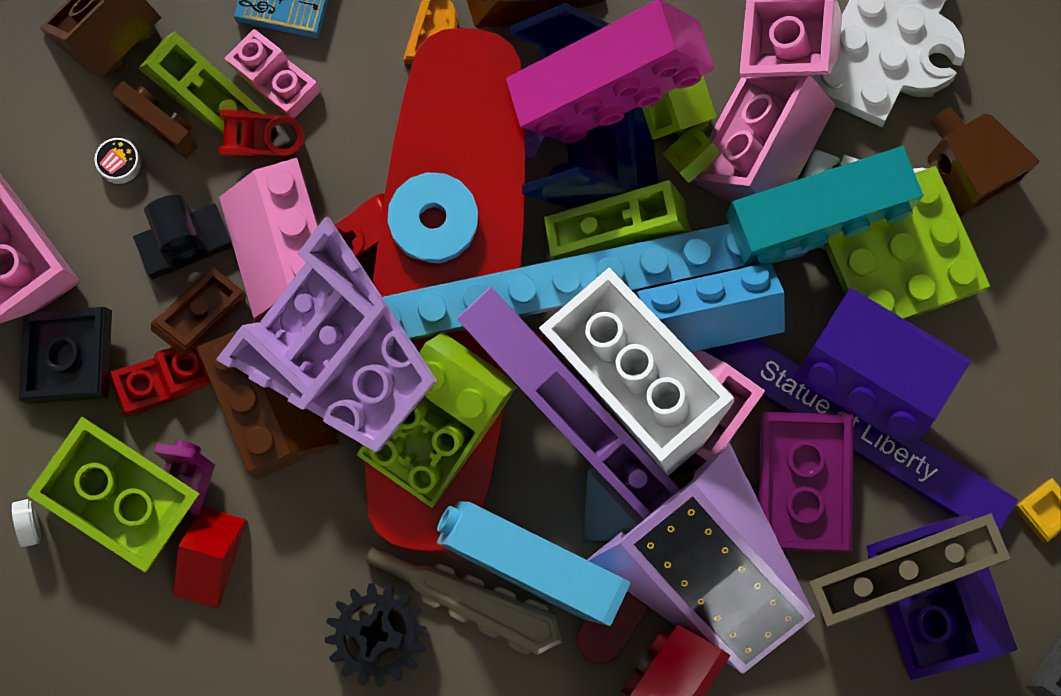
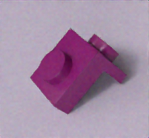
(189, 466)

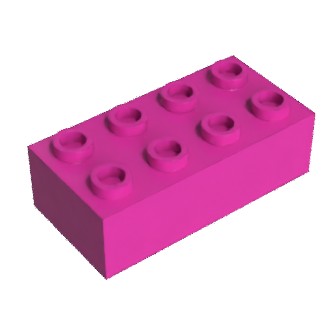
(611, 73)

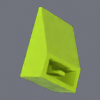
(446, 422)

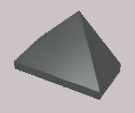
(605, 510)

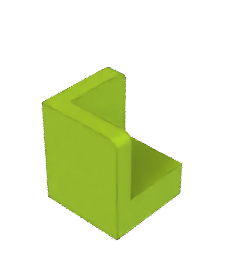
(680, 110)

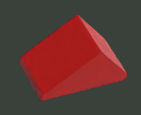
(207, 556)

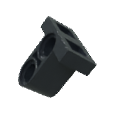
(179, 235)

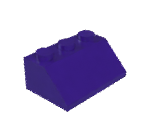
(882, 369)
(949, 623)

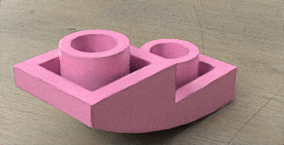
(272, 74)

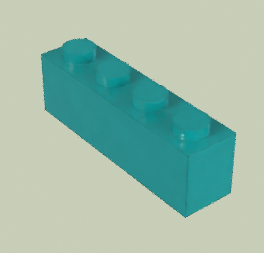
(824, 206)

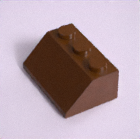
(261, 420)

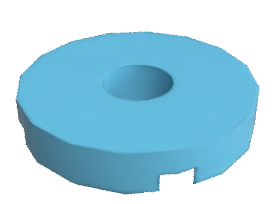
(427, 192)

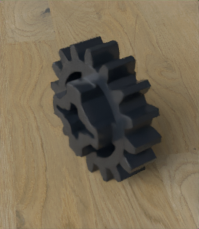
(369, 656)

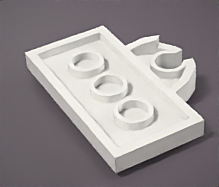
(887, 53)

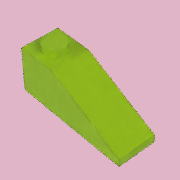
(195, 82)
(618, 221)

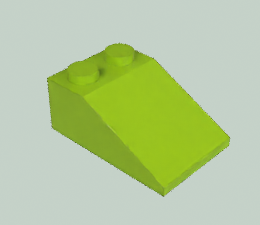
(113, 494)

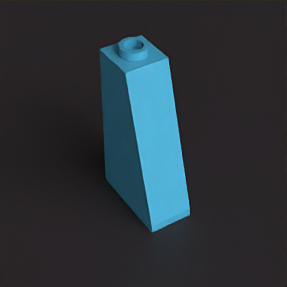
(532, 563)

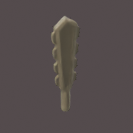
(496, 611)

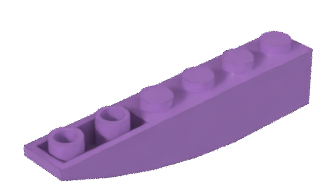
(568, 403)

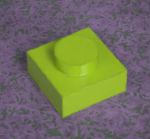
(692, 153)

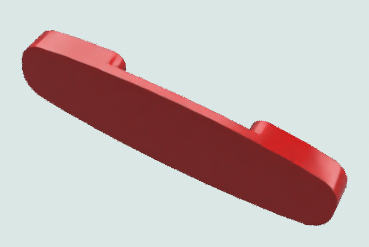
(465, 125)

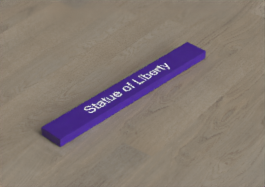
(920, 469)

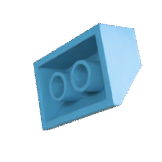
(720, 307)

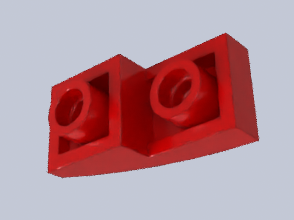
(158, 380)

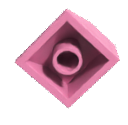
(790, 38)

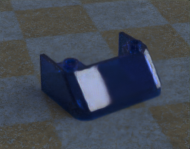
(611, 156)

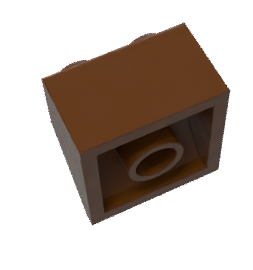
(101, 31)

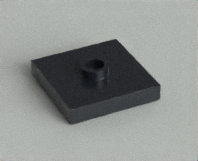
(65, 355)

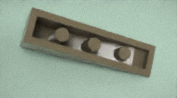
(909, 570)

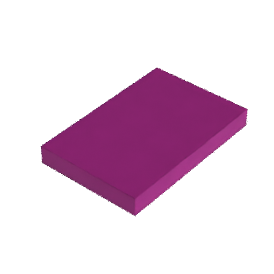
(807, 479)

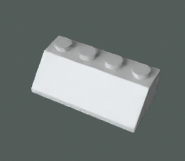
(638, 370)

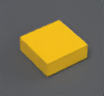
(1042, 510)

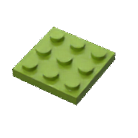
(914, 261)

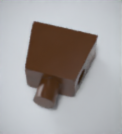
(977, 159)

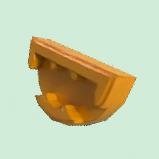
(430, 19)

